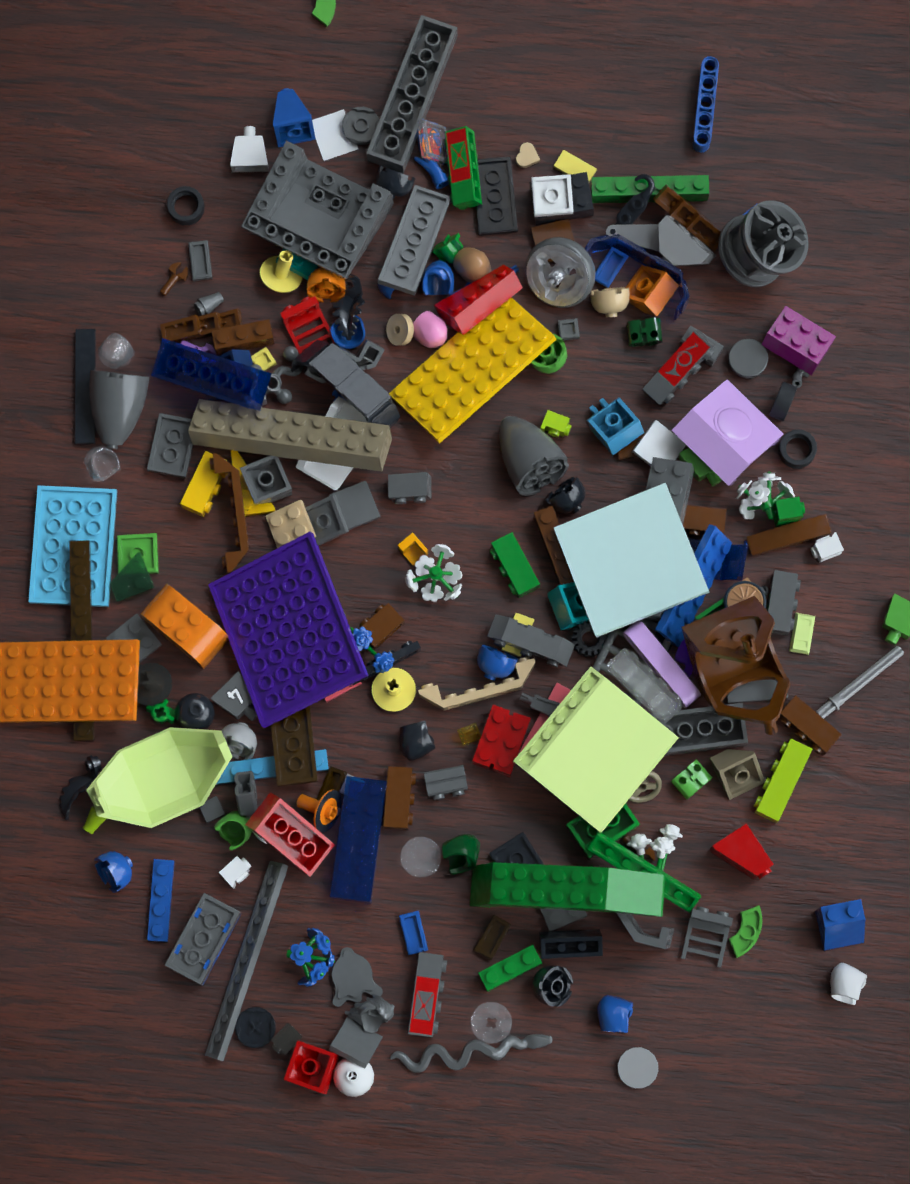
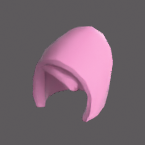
(430, 330)

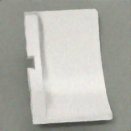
(330, 474)

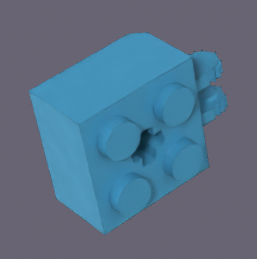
(614, 425)

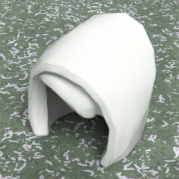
(846, 983)

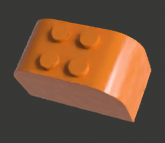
(185, 626)

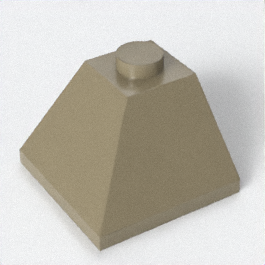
(737, 771)

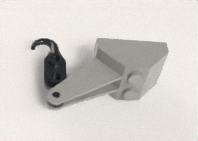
(667, 237)

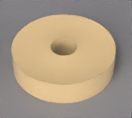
(400, 329)

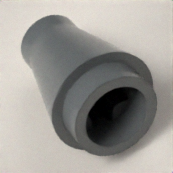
(208, 303)

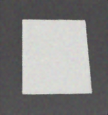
(331, 137)

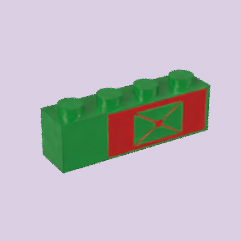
(463, 168)

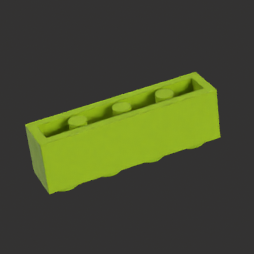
(783, 780)

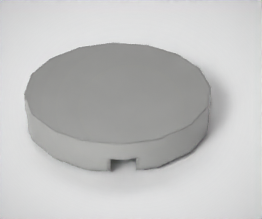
(637, 1067)

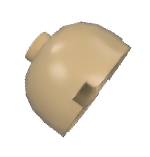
(610, 300)

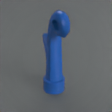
(439, 178)

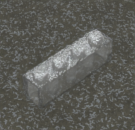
(644, 685)

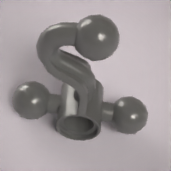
(283, 395)

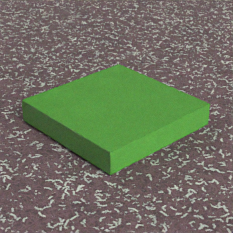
(130, 545)

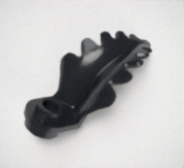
(348, 307)
(79, 784)

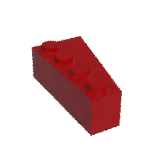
(478, 299)

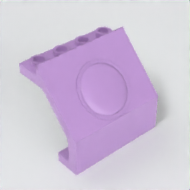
(727, 432)

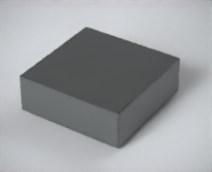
(568, 329)
(212, 810)

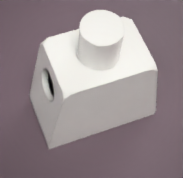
(249, 153)

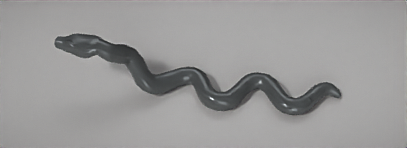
(531, 1041)

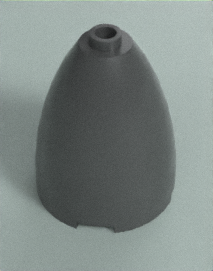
(116, 404)
(530, 455)

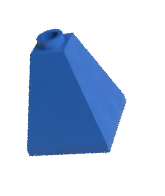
(292, 119)

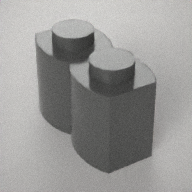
(245, 793)

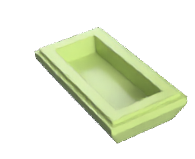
(802, 633)

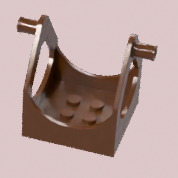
(734, 650)

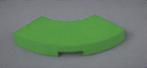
(324, 11)
(749, 931)

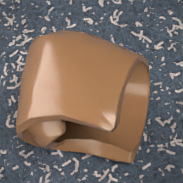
(471, 264)

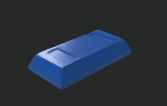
(610, 267)
(413, 932)

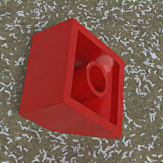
(311, 1067)

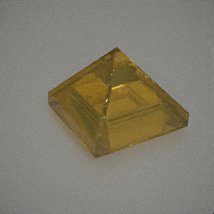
(469, 733)

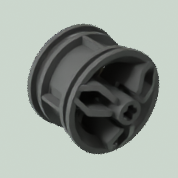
(763, 244)

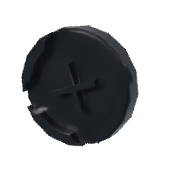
(255, 1027)

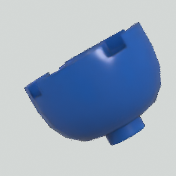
(495, 663)
(114, 869)

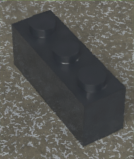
(570, 943)

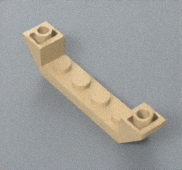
(432, 695)

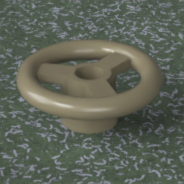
(646, 785)

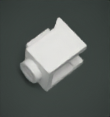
(827, 548)
(236, 871)

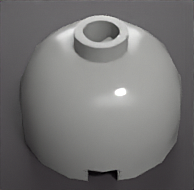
(240, 740)

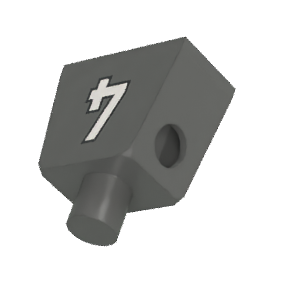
(235, 698)

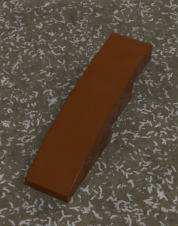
(688, 216)
(199, 326)
(789, 534)

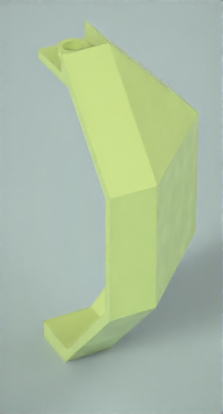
(160, 776)

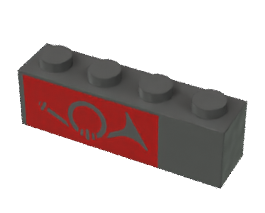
(679, 367)

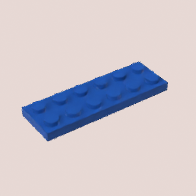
(709, 556)

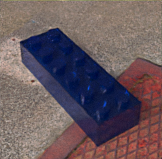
(211, 374)
(358, 839)

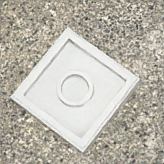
(552, 195)
(658, 443)

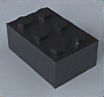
(581, 201)

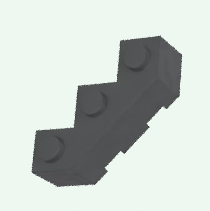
(366, 358)
(530, 641)

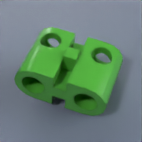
(691, 779)

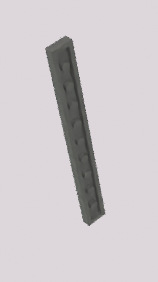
(246, 961)

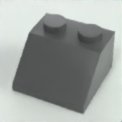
(266, 480)

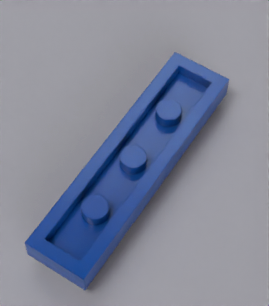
(161, 900)

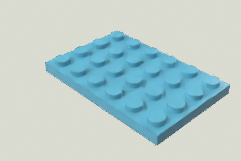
(67, 516)

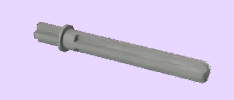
(839, 699)

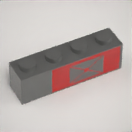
(426, 993)

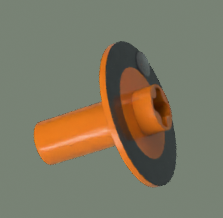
(325, 810)

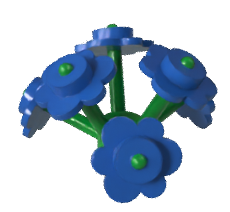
(303, 955)

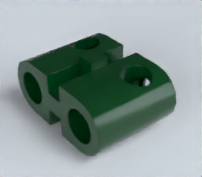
(644, 332)

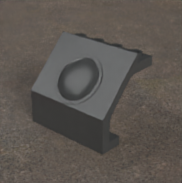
(638, 935)

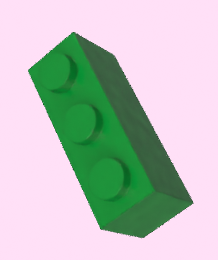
(514, 565)
(510, 968)

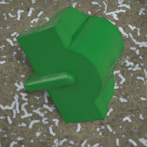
(448, 248)
(161, 712)

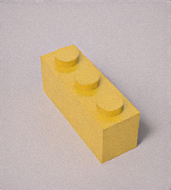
(202, 488)

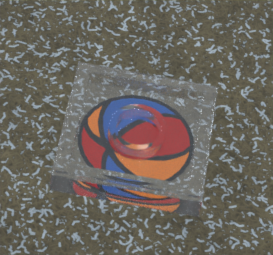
(432, 141)

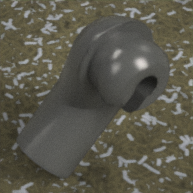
(797, 377)

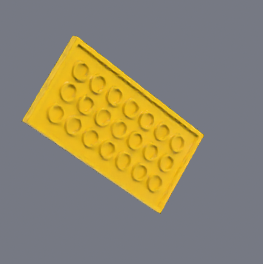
(471, 369)

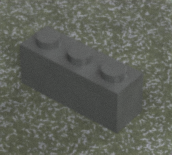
(783, 601)

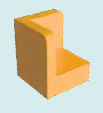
(412, 548)

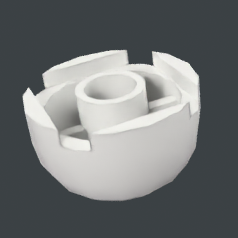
(354, 1087)

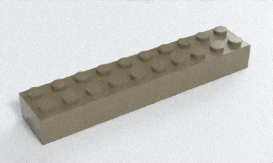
(290, 435)

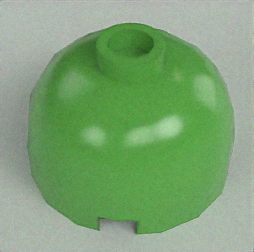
(552, 358)

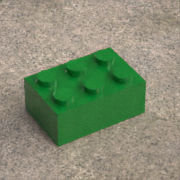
(620, 825)

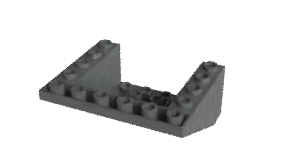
(317, 212)

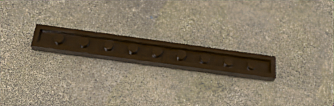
(81, 613)

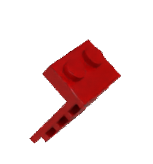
(301, 315)

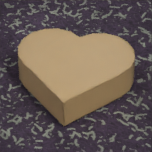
(527, 156)

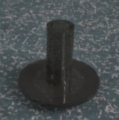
(153, 684)

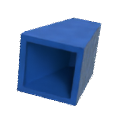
(841, 924)

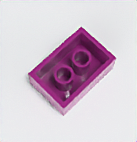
(798, 340)

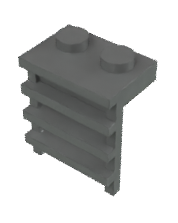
(715, 923)

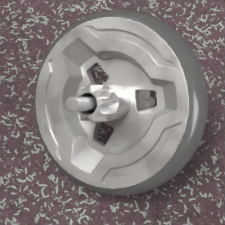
(543, 278)

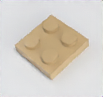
(289, 523)

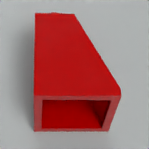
(744, 853)

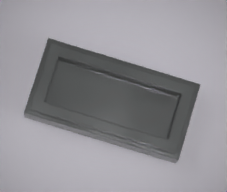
(200, 260)

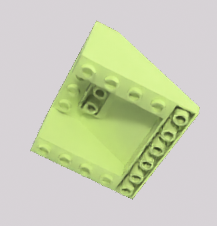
(595, 749)

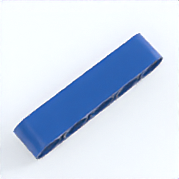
(709, 96)

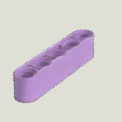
(661, 662)

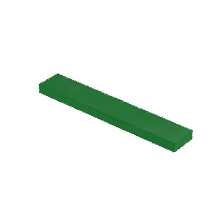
(625, 859)

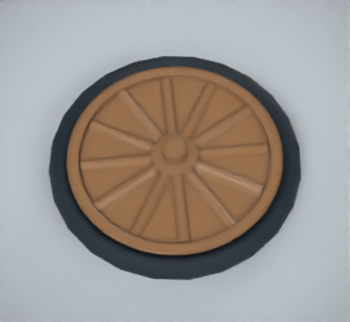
(741, 591)

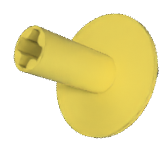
(278, 275)
(398, 698)

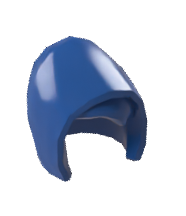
(438, 279)
(614, 1013)

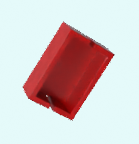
(501, 740)

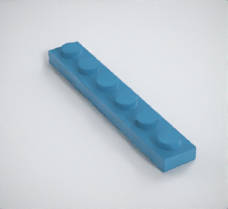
(264, 767)

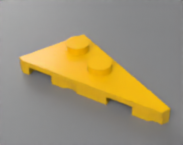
(249, 505)

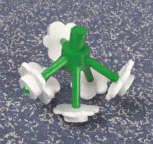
(760, 495)
(426, 569)

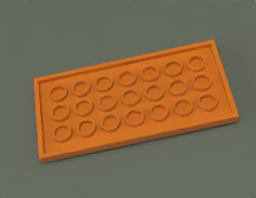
(69, 681)

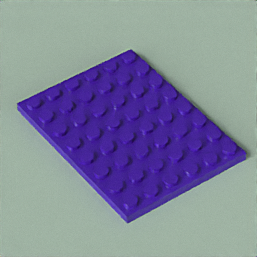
(287, 630)

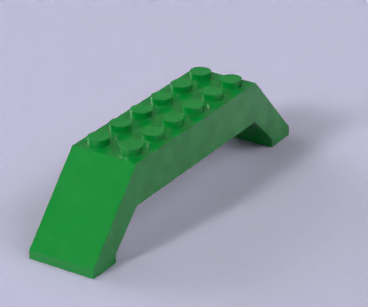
(567, 888)

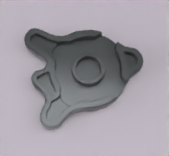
(352, 977)

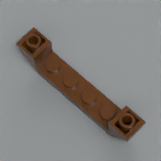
(220, 465)

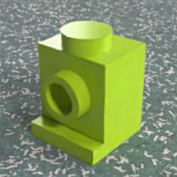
(556, 424)

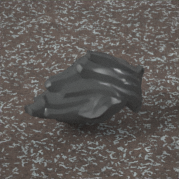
(371, 1013)

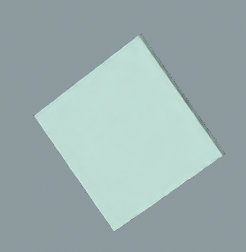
(631, 560)

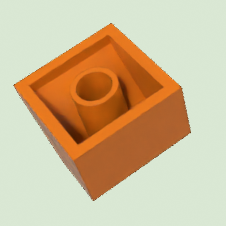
(651, 290)

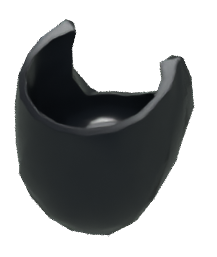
(415, 740)

